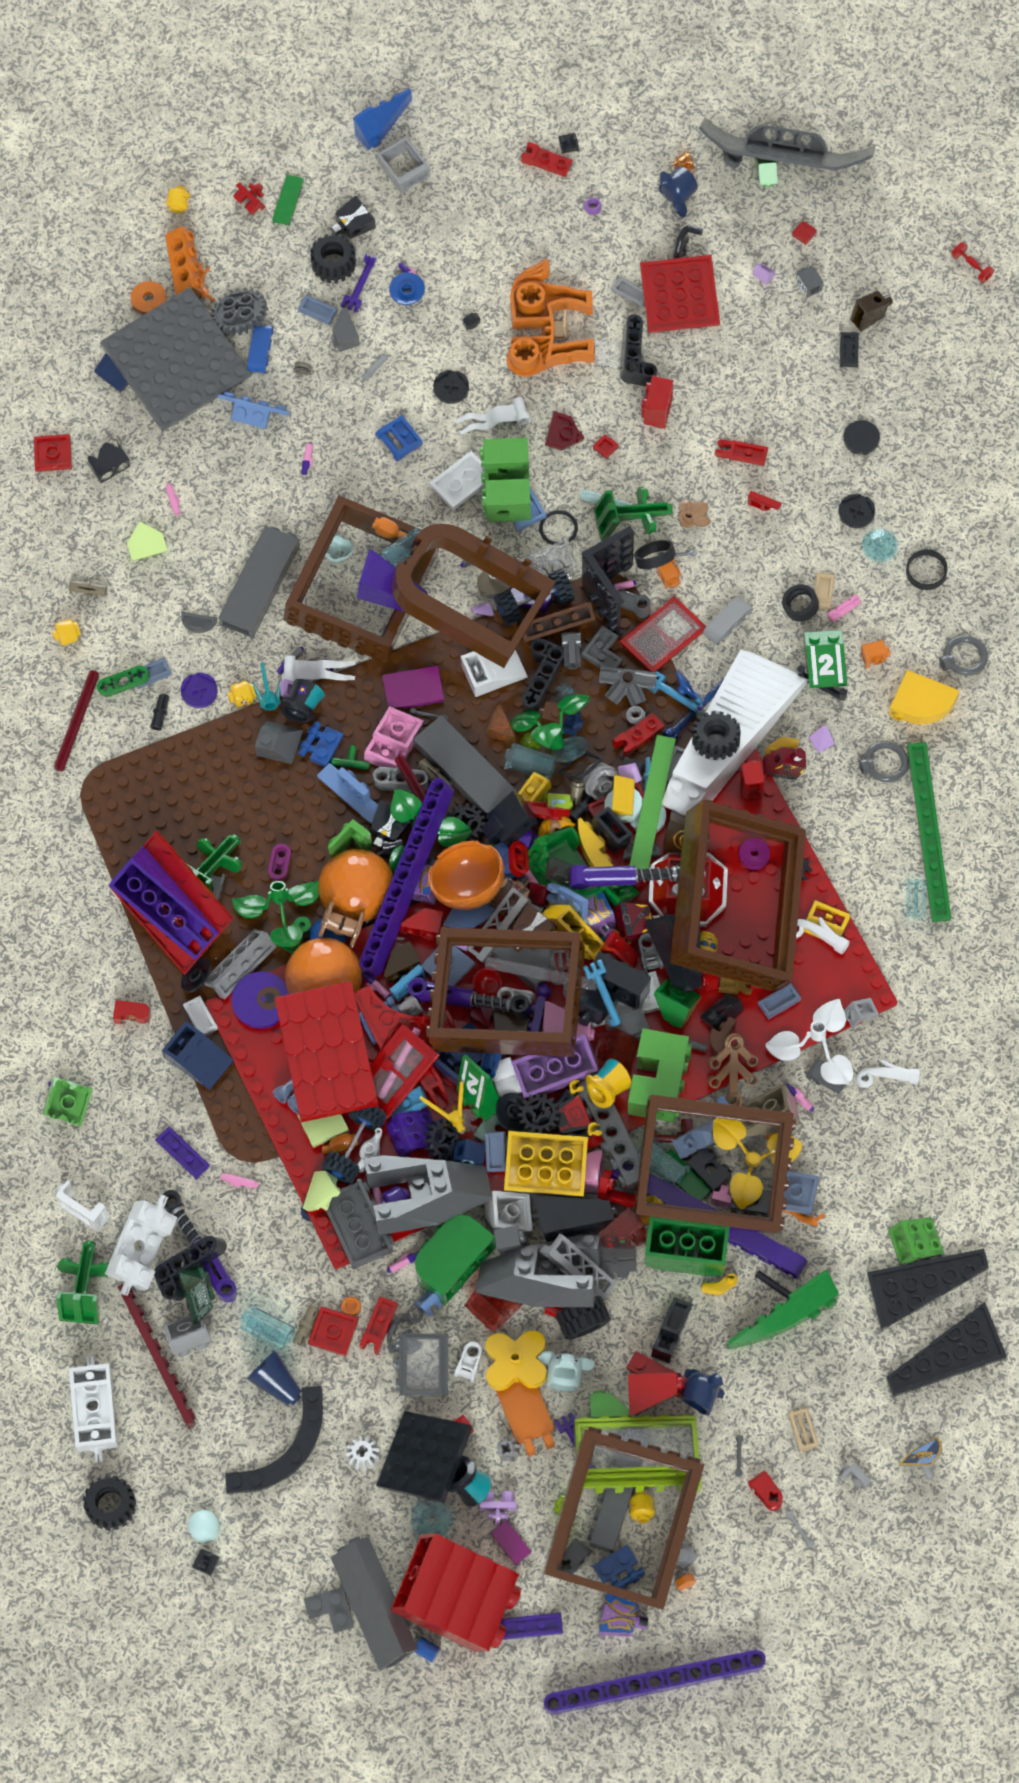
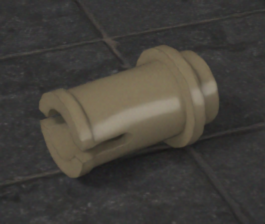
(576, 791)

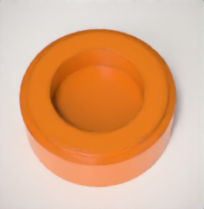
(351, 1306)
(685, 1581)

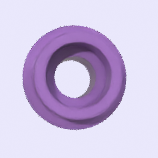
(592, 201)

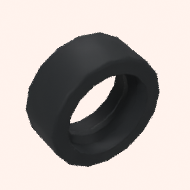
(794, 591)

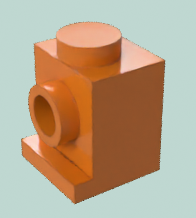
(669, 574)
(874, 653)

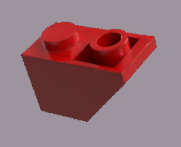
(425, 924)

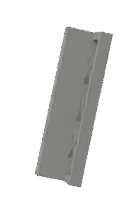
(513, 914)
(240, 963)
(568, 1268)

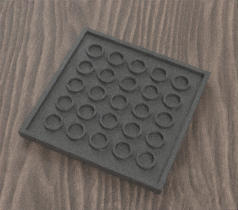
(176, 359)

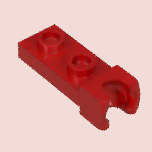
(546, 160)
(638, 734)
(541, 810)
(379, 1324)

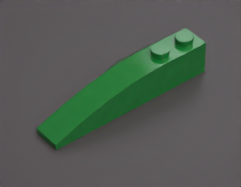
(800, 1306)

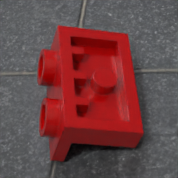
(619, 949)

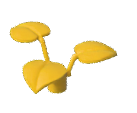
(746, 1188)

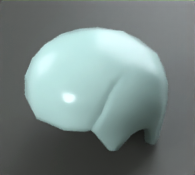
(340, 544)
(204, 1526)

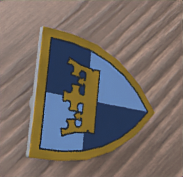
(924, 1456)

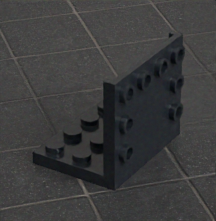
(600, 566)

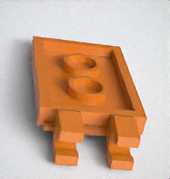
(526, 1415)

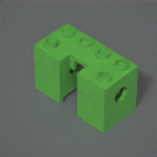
(505, 480)
(667, 1056)

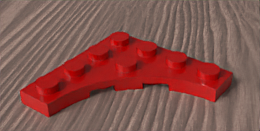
(385, 1021)

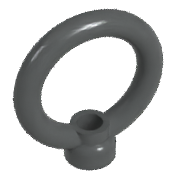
(948, 662)
(867, 766)

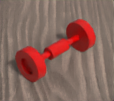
(960, 250)

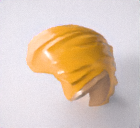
(549, 826)

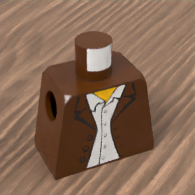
(533, 920)

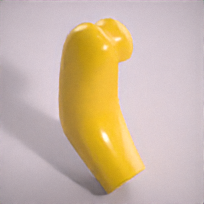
(782, 742)
(722, 1286)

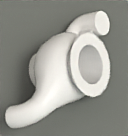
(370, 1149)

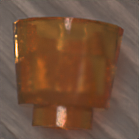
(684, 160)

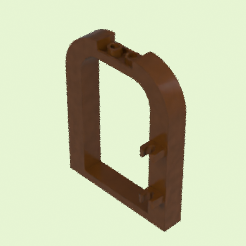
(484, 557)

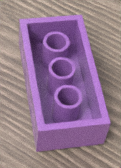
(553, 1073)

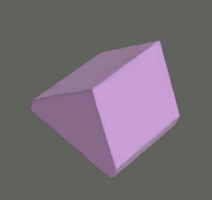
(763, 273)

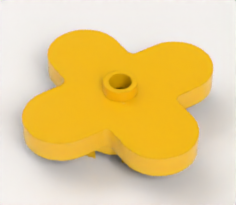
(515, 1360)

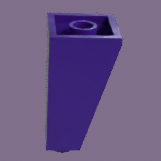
(376, 582)

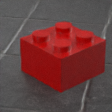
(657, 402)

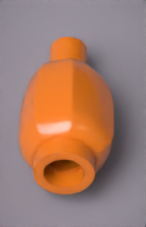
(387, 528)
(340, 1144)

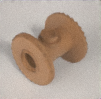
(341, 924)

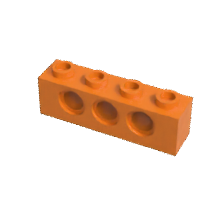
(184, 260)

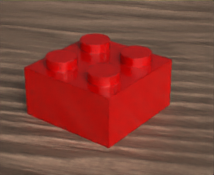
(710, 981)

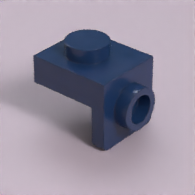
(573, 724)

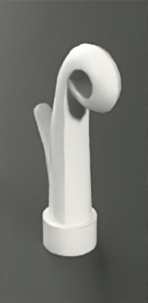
(825, 933)
(890, 1071)

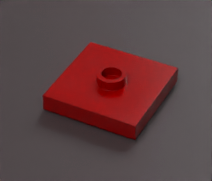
(52, 452)
(333, 1331)

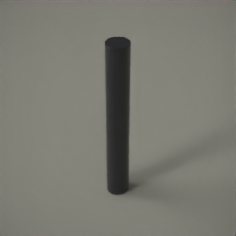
(773, 1284)

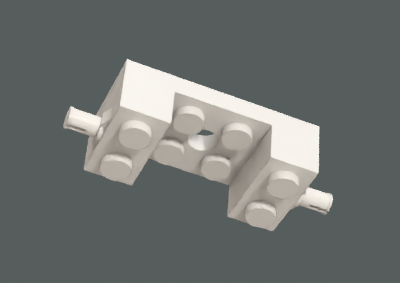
(147, 1225)
(97, 1428)

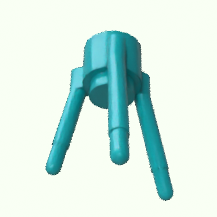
(269, 700)

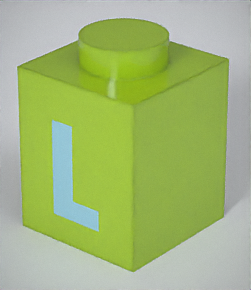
(558, 800)

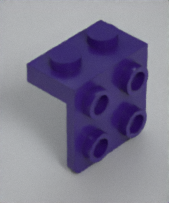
(407, 1130)

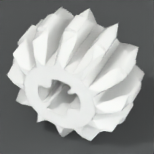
(369, 1456)

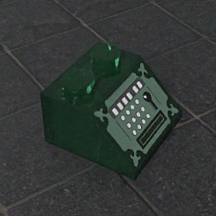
(196, 1292)

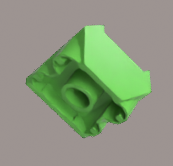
(67, 1101)

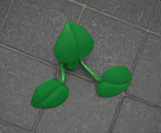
(550, 734)
(406, 807)
(253, 907)

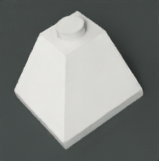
(509, 1210)

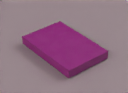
(413, 688)

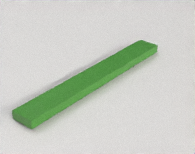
(652, 802)

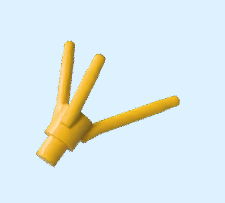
(455, 1116)

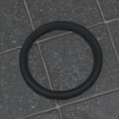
(553, 513)

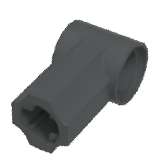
(633, 601)
(571, 644)
(815, 1074)

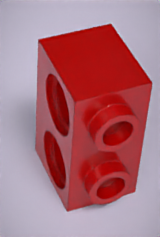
(752, 779)

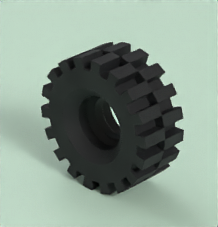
(719, 725)

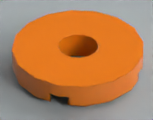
(147, 288)

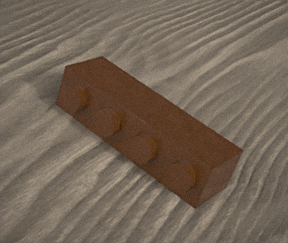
(559, 620)

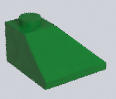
(675, 1004)

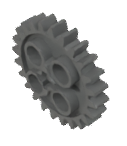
(239, 311)

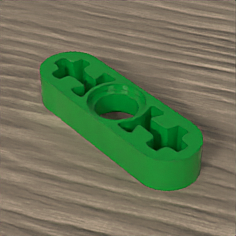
(116, 678)

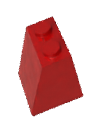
(652, 1389)

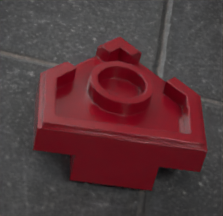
(562, 432)

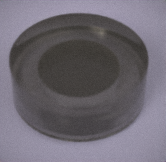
(302, 368)

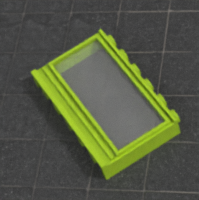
(620, 1470)

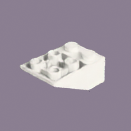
(487, 676)

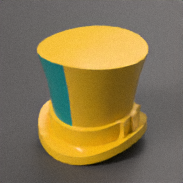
(608, 1083)

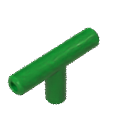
(350, 761)

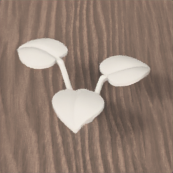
(828, 1017)

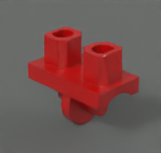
(242, 193)

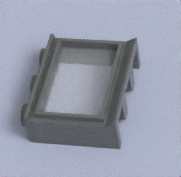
(422, 1364)

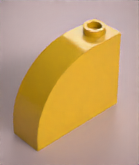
(922, 700)
(569, 921)

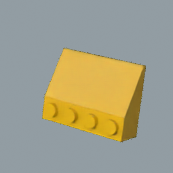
(545, 1163)

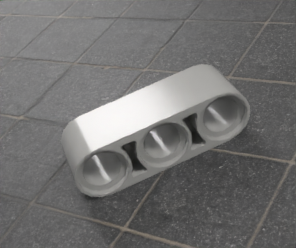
(726, 620)
(392, 775)

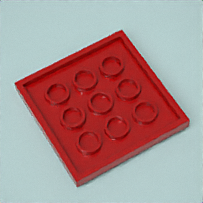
(679, 293)

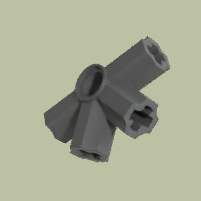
(620, 688)

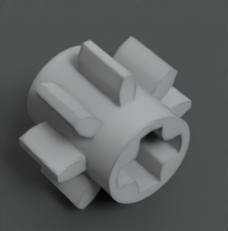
(515, 1449)

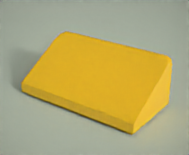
(535, 788)
(623, 795)

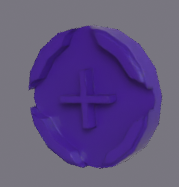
(199, 690)

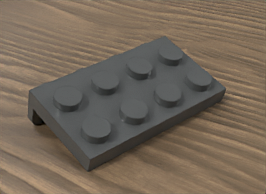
(356, 1227)

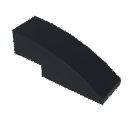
(671, 1330)

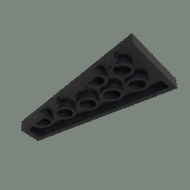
(911, 1286)
(958, 1350)

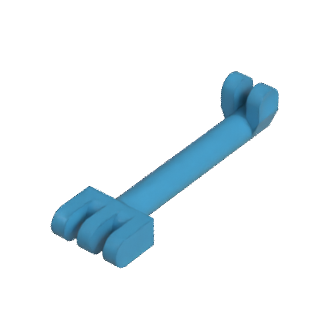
(673, 693)
(596, 974)

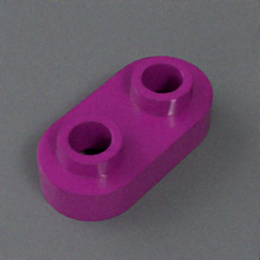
(279, 863)

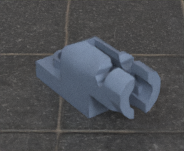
(694, 1139)

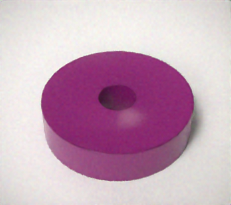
(754, 862)

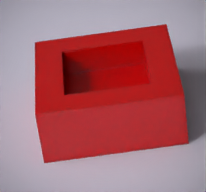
(804, 232)
(605, 446)

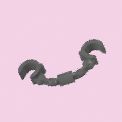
(393, 1328)

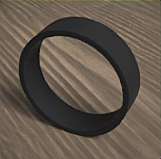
(930, 553)
(657, 561)

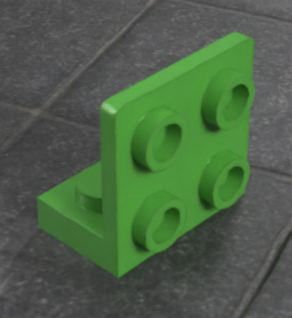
(349, 834)
(915, 1240)

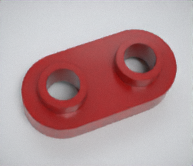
(518, 859)

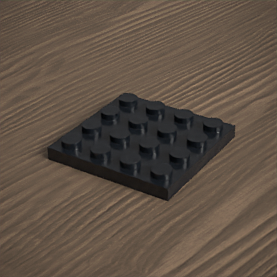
(424, 1456)

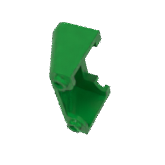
(563, 846)

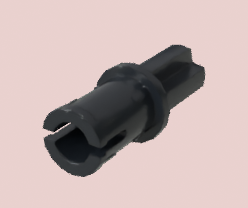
(160, 712)

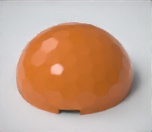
(466, 875)
(356, 883)
(322, 964)

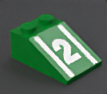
(825, 659)
(478, 1089)

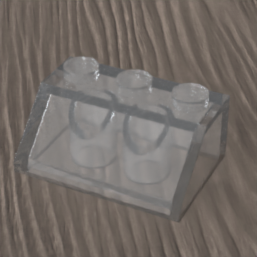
(553, 558)

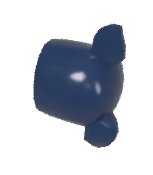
(678, 188)
(701, 1390)

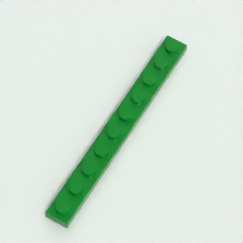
(929, 832)

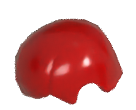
(487, 982)

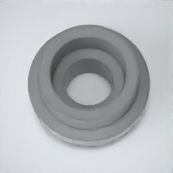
(635, 710)

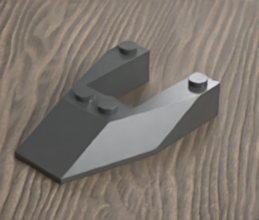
(436, 1190)
(535, 1281)

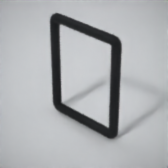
(600, 759)

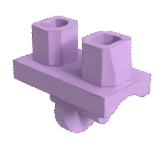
(506, 1505)

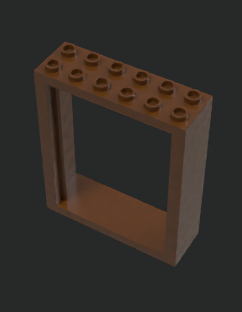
(330, 627)
(502, 1040)
(780, 1183)
(651, 1453)

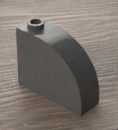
(536, 957)

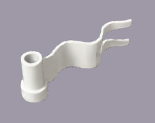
(498, 414)
(313, 670)

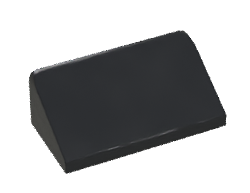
(724, 1008)

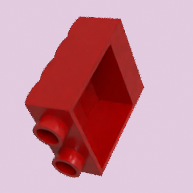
(456, 1593)

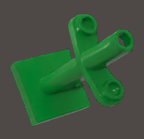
(609, 515)
(217, 858)
(80, 1305)

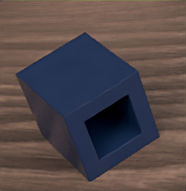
(469, 1152)

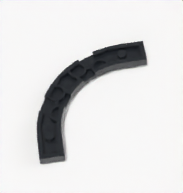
(293, 1458)

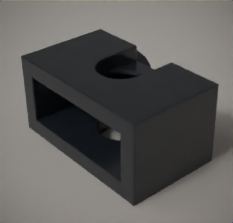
(602, 825)
(715, 1179)

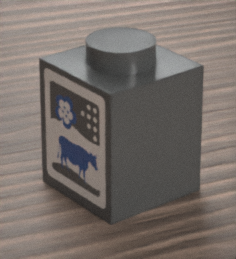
(809, 281)

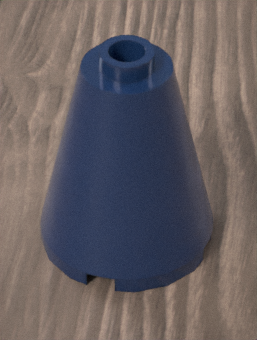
(276, 1379)

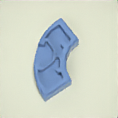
(469, 918)

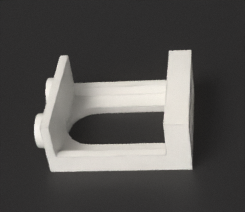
(94, 1219)

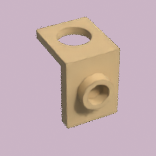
(560, 327)

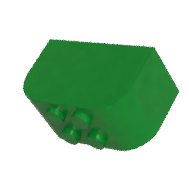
(686, 1247)
(452, 1256)

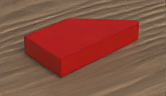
(762, 502)

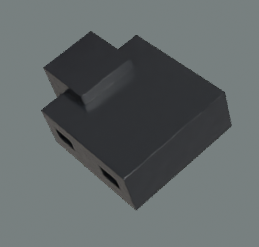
(509, 820)

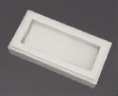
(200, 1016)

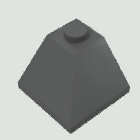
(278, 742)

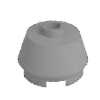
(600, 780)

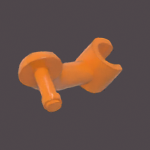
(205, 291)
(810, 1220)

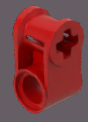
(764, 1489)

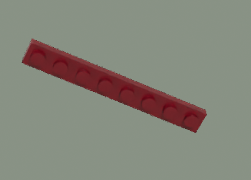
(161, 1362)

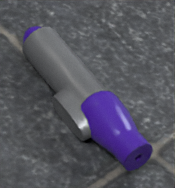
(297, 653)

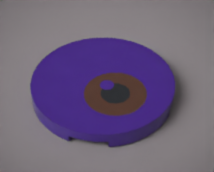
(255, 999)

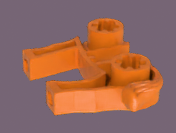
(533, 308)

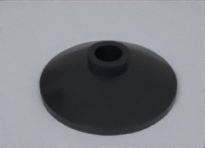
(196, 975)
(511, 1103)

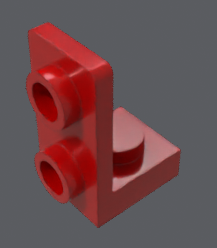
(607, 1192)

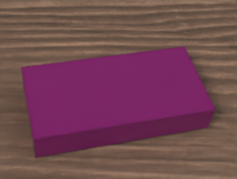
(511, 1542)

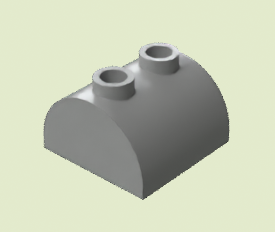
(184, 1335)

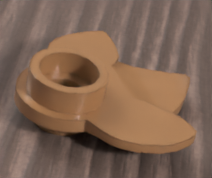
(693, 514)

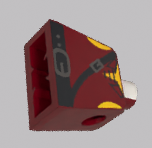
(785, 763)
(631, 920)

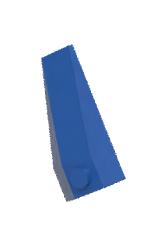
(374, 123)

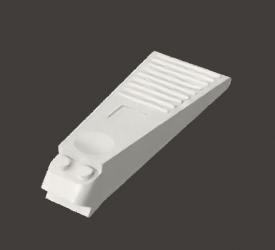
(756, 696)

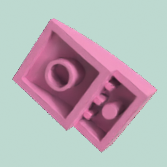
(392, 738)

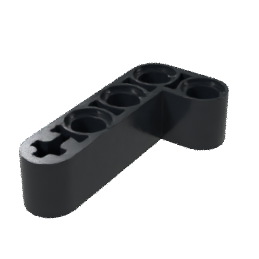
(640, 371)
(541, 679)
(190, 1260)

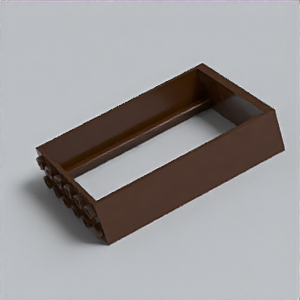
(690, 889)

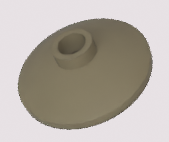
(490, 585)

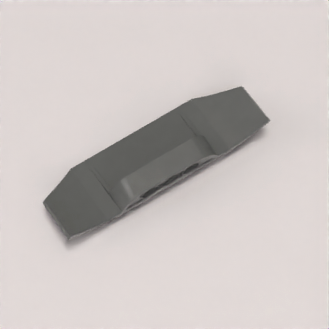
(777, 149)

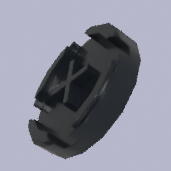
(451, 386)
(861, 437)
(856, 511)

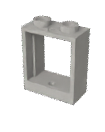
(411, 178)

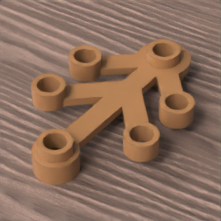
(733, 1067)

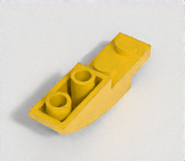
(592, 846)

